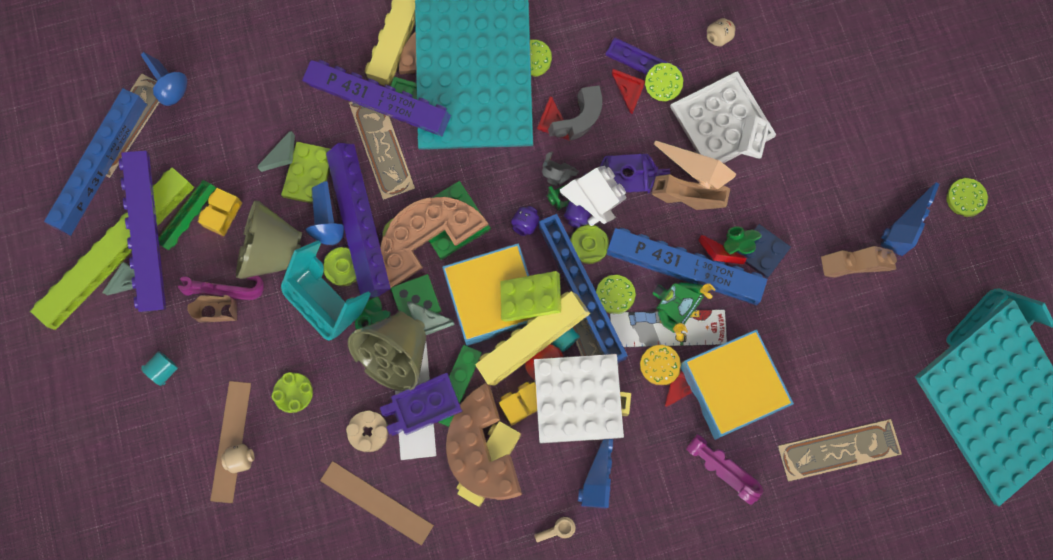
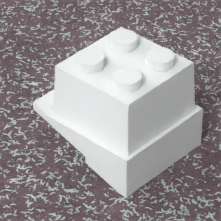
(596, 193)

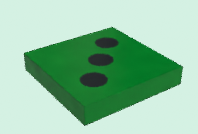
(418, 292)

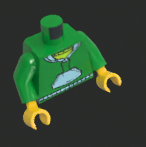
(679, 304)

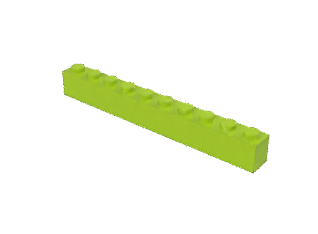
(105, 256)

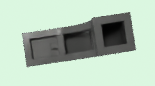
(590, 107)

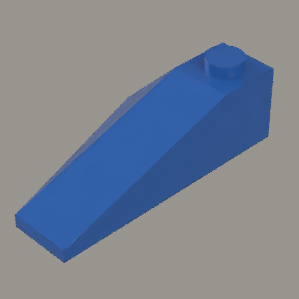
(907, 229)
(597, 484)

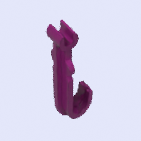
(220, 290)
(727, 470)

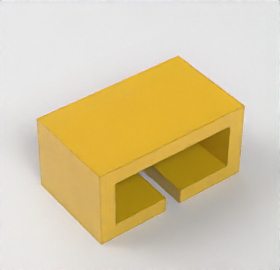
(220, 211)
(520, 404)

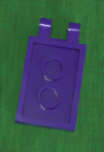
(422, 405)

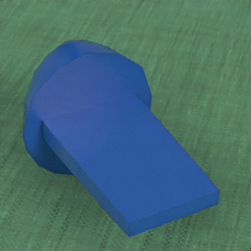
(169, 86)
(324, 229)

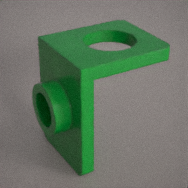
(553, 198)

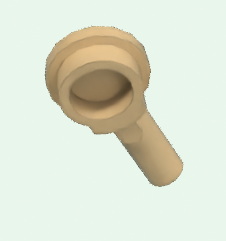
(563, 527)

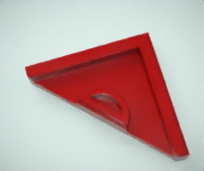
(629, 87)
(550, 115)
(718, 252)
(677, 390)

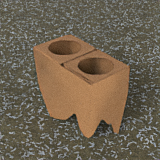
(195, 308)

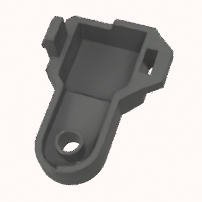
(557, 173)

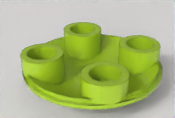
(292, 392)

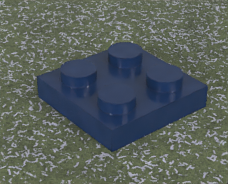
(768, 252)

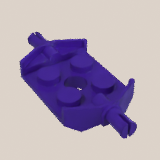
(643, 171)

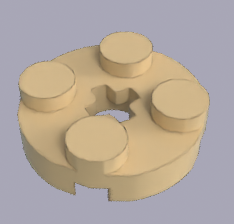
(356, 429)

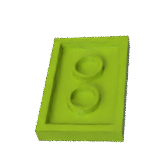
(306, 171)
(530, 296)

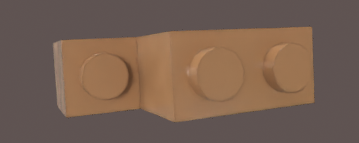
(675, 190)
(865, 260)

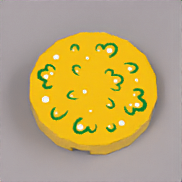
(660, 365)

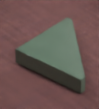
(280, 155)
(120, 281)
(432, 320)

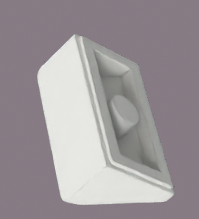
(754, 136)

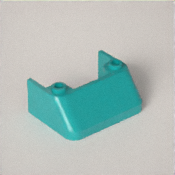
(315, 298)
(1031, 309)

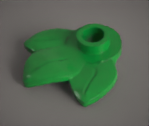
(741, 240)
(371, 313)

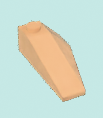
(704, 169)

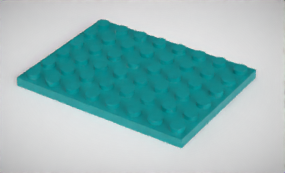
(479, 68)
(996, 400)

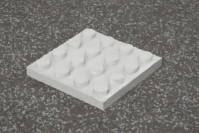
(717, 117)
(578, 398)

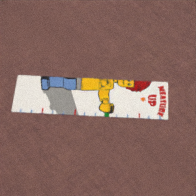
(646, 329)

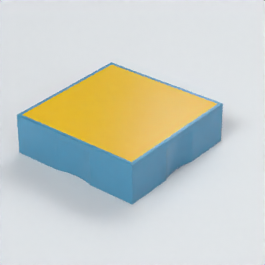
(477, 292)
(736, 384)

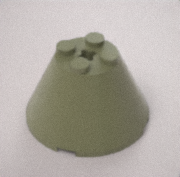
(267, 243)
(391, 350)

